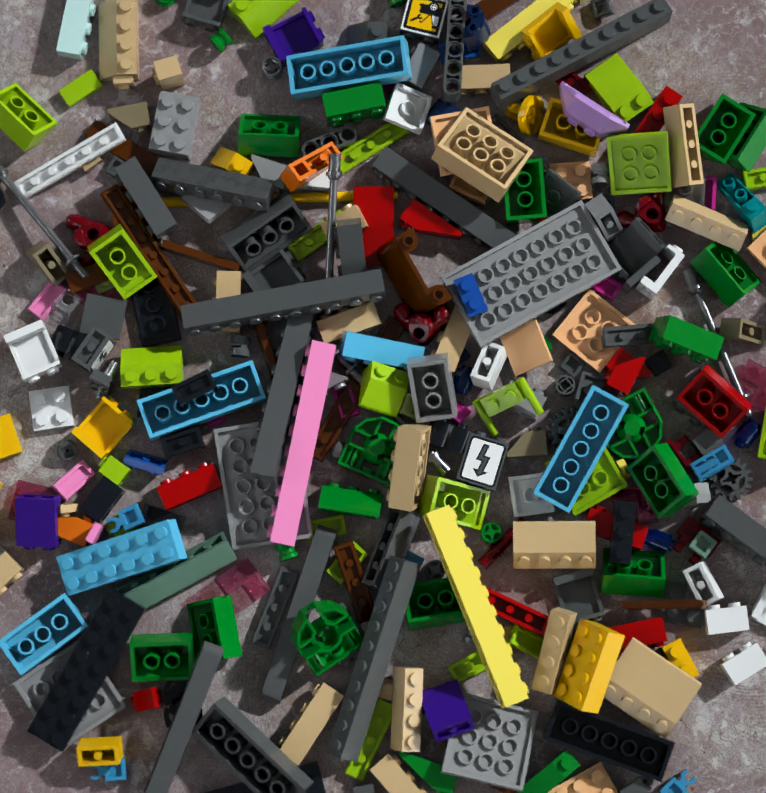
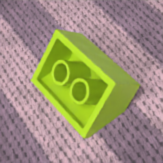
(259, 13)
(23, 117)
(151, 367)

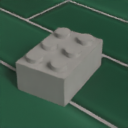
(175, 125)
(432, 387)

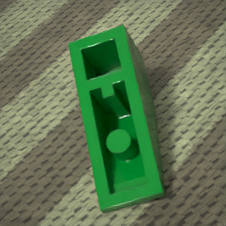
(430, 773)
(551, 773)

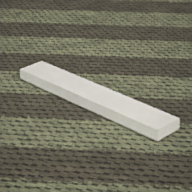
(70, 160)

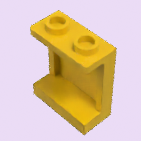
(550, 31)
(104, 427)

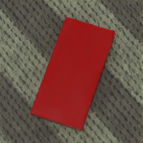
(378, 210)

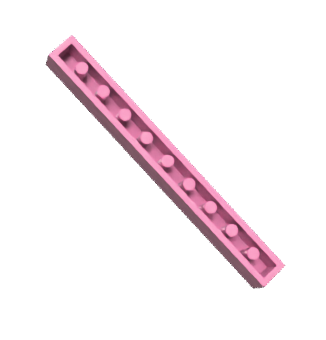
(302, 443)

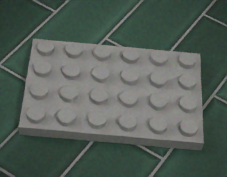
(250, 499)

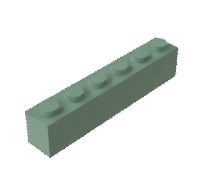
(168, 580)

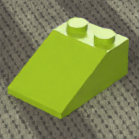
(618, 88)
(121, 261)
(466, 500)

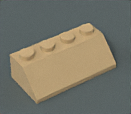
(118, 39)
(408, 466)
(554, 545)

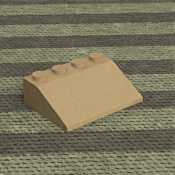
(482, 154)
(650, 688)

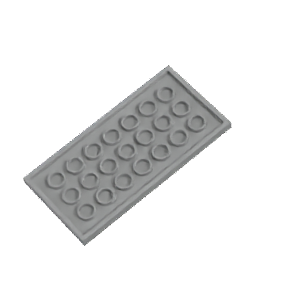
(535, 272)

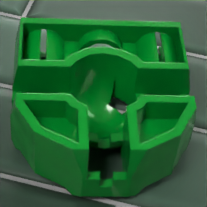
(639, 406)
(370, 450)
(334, 635)

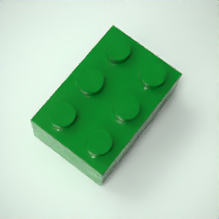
(354, 104)
(685, 339)
(662, 480)

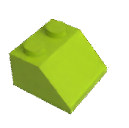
(383, 388)

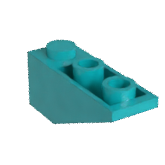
(743, 201)

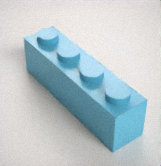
(377, 349)

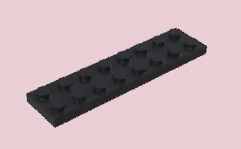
(86, 669)

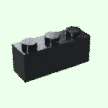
(621, 533)

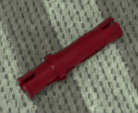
(496, 550)

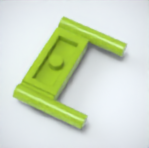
(503, 399)

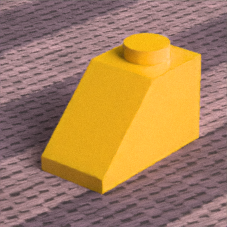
(232, 161)

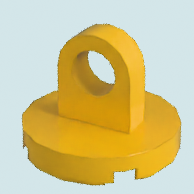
(527, 114)

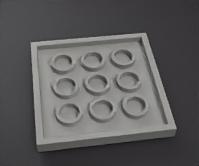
(38, 683)
(497, 747)

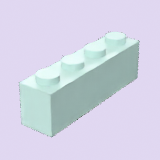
(75, 28)

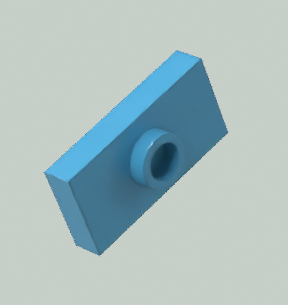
(712, 463)

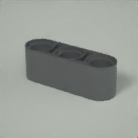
(335, 136)

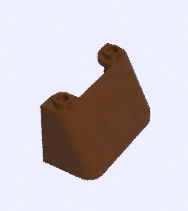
(405, 276)

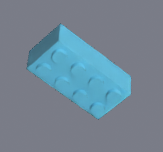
(43, 634)

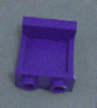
(294, 36)
(37, 521)
(446, 710)

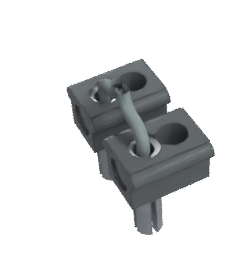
(101, 381)

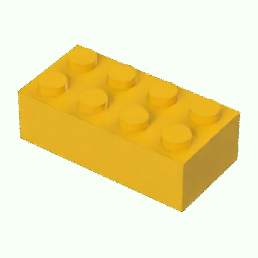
(589, 666)

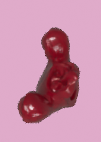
(650, 210)
(85, 234)
(421, 326)

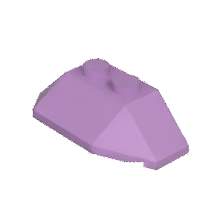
(588, 114)

